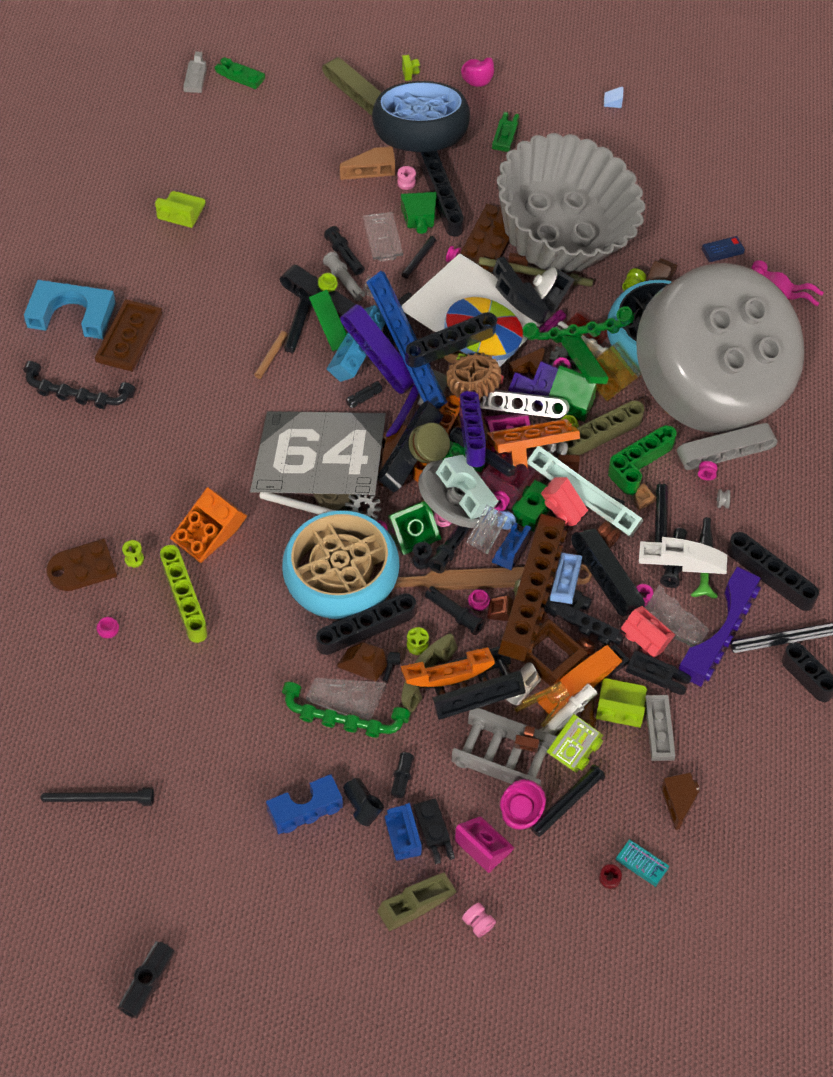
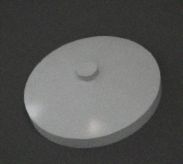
(442, 499)

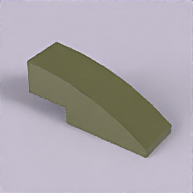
(415, 901)

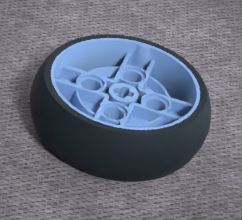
(421, 116)

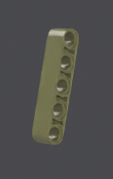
(351, 83)
(606, 428)

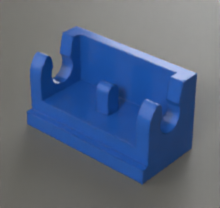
(512, 547)
(403, 832)

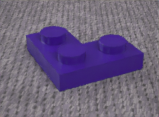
(539, 385)

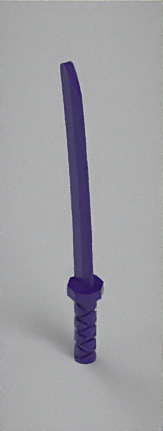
(404, 411)

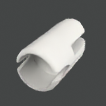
(530, 679)

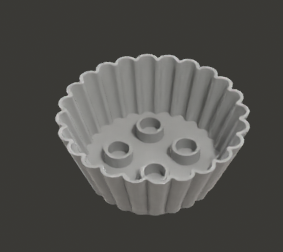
(567, 202)

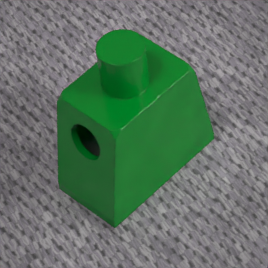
(419, 210)

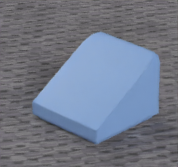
(614, 98)

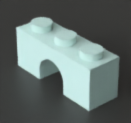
(457, 473)

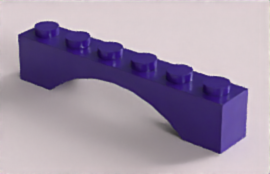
(702, 657)

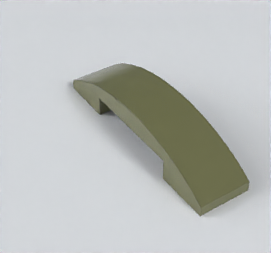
(439, 651)

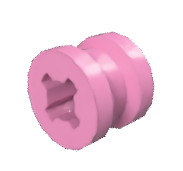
(406, 177)

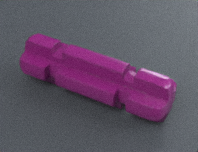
(553, 321)

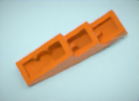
(590, 671)

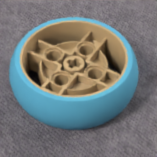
(350, 536)

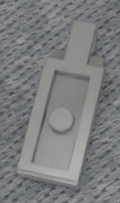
(195, 74)

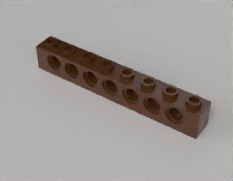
(532, 587)

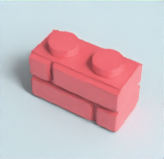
(564, 501)
(647, 632)

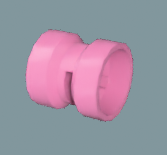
(479, 920)

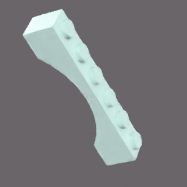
(591, 496)

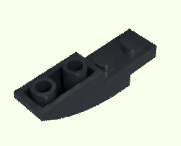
(519, 294)

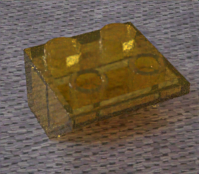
(619, 370)

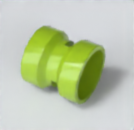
(634, 277)

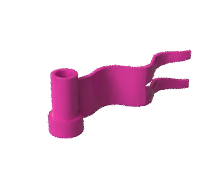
(785, 284)

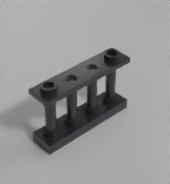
(482, 693)

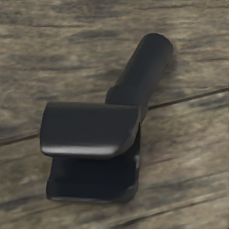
(393, 659)

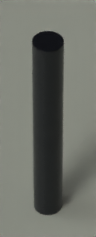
(418, 257)

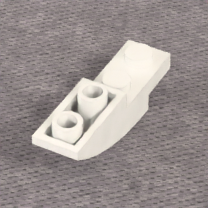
(685, 553)

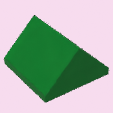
(413, 526)

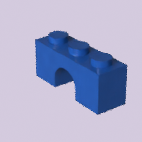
(289, 815)

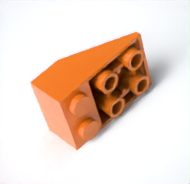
(208, 525)

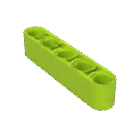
(183, 601)

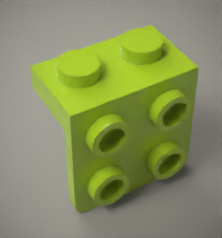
(180, 208)
(621, 702)

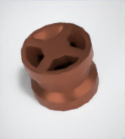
(609, 534)

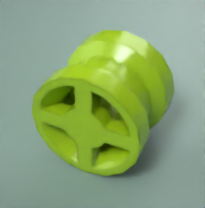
(417, 635)

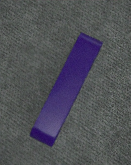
(377, 348)
(472, 429)

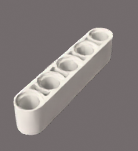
(528, 403)

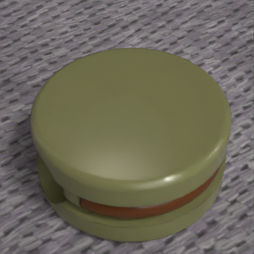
(429, 442)

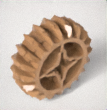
(474, 374)

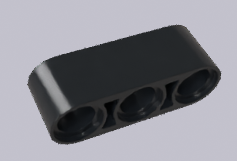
(807, 662)

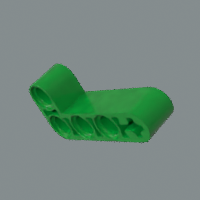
(626, 464)

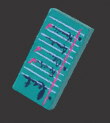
(642, 863)

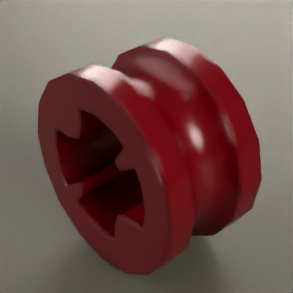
(606, 870)

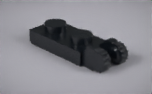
(657, 672)
(433, 829)

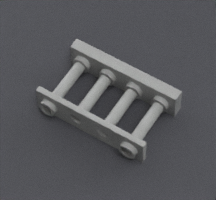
(501, 728)

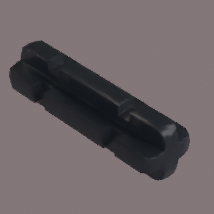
(364, 394)

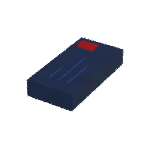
(723, 249)

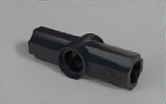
(138, 992)

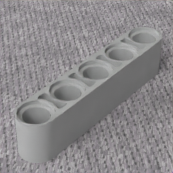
(727, 446)

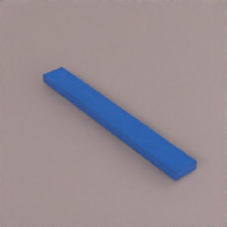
(403, 335)

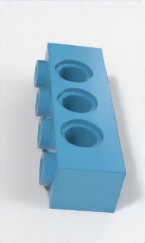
(349, 354)

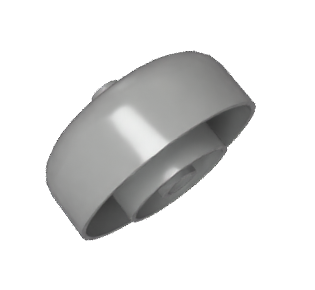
(720, 348)

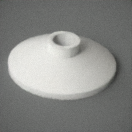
(544, 282)

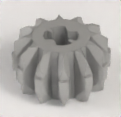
(363, 498)

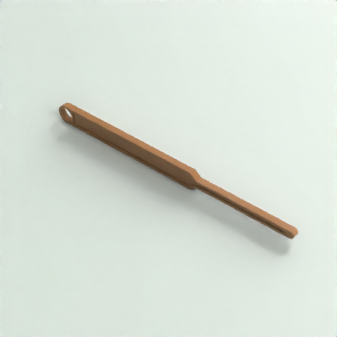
(472, 578)

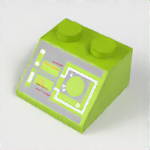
(575, 744)

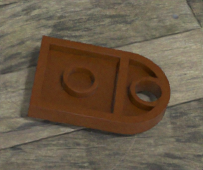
(81, 566)

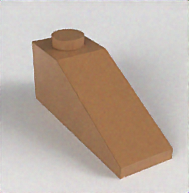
(372, 163)

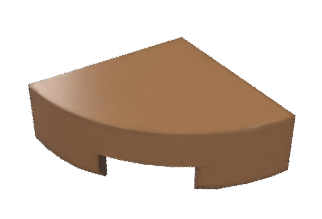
(644, 497)

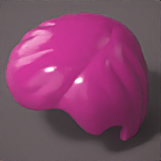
(478, 72)
(522, 804)

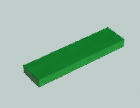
(584, 360)

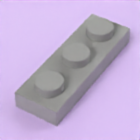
(659, 728)

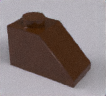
(364, 661)
(680, 795)

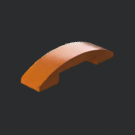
(449, 673)

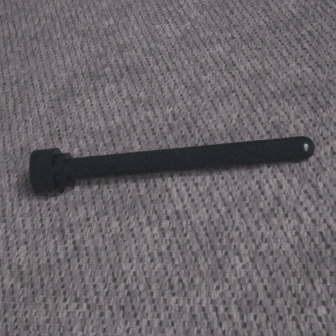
(143, 796)

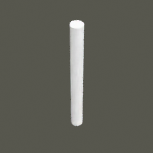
(294, 503)

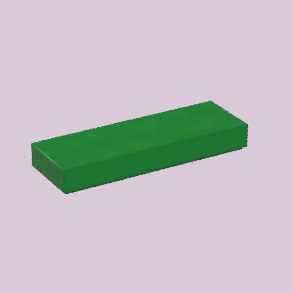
(328, 319)

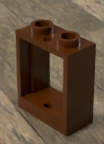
(566, 643)

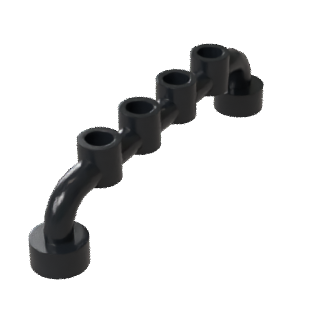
(81, 396)

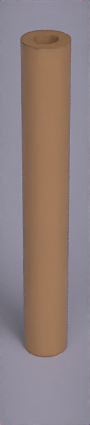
(270, 355)

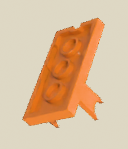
(518, 439)

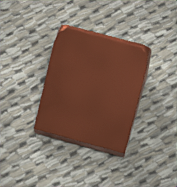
(500, 608)

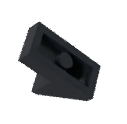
(559, 290)

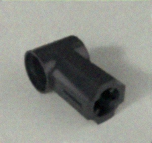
(366, 805)

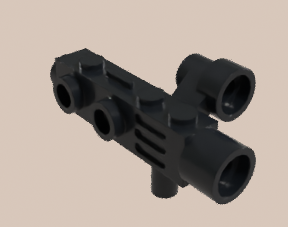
(586, 623)

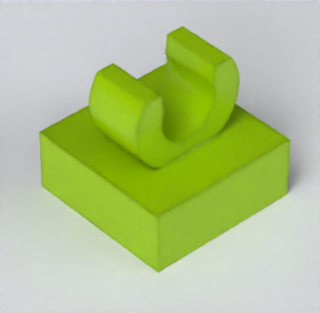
(409, 67)

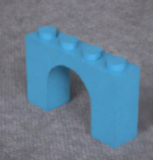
(51, 295)

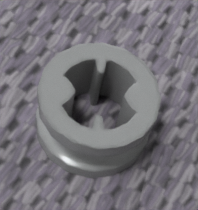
(723, 498)

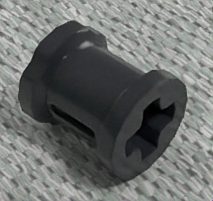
(419, 553)

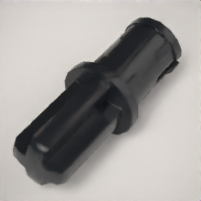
(402, 775)

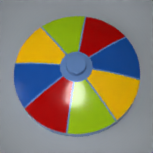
(508, 328)

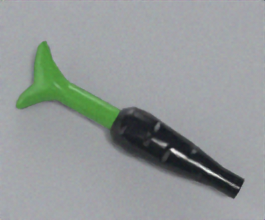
(706, 539)

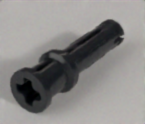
(340, 245)
(446, 551)
(670, 571)
(462, 615)

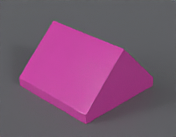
(482, 843)

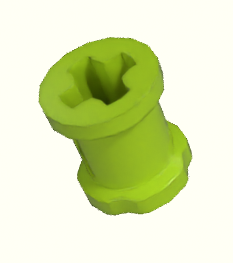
(130, 555)

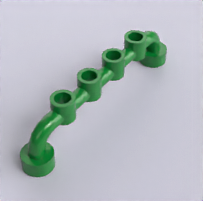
(624, 316)
(351, 722)

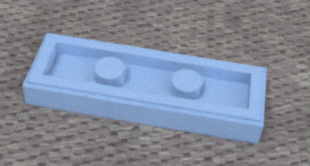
(566, 578)

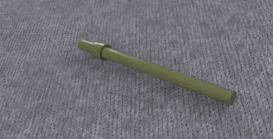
(535, 271)

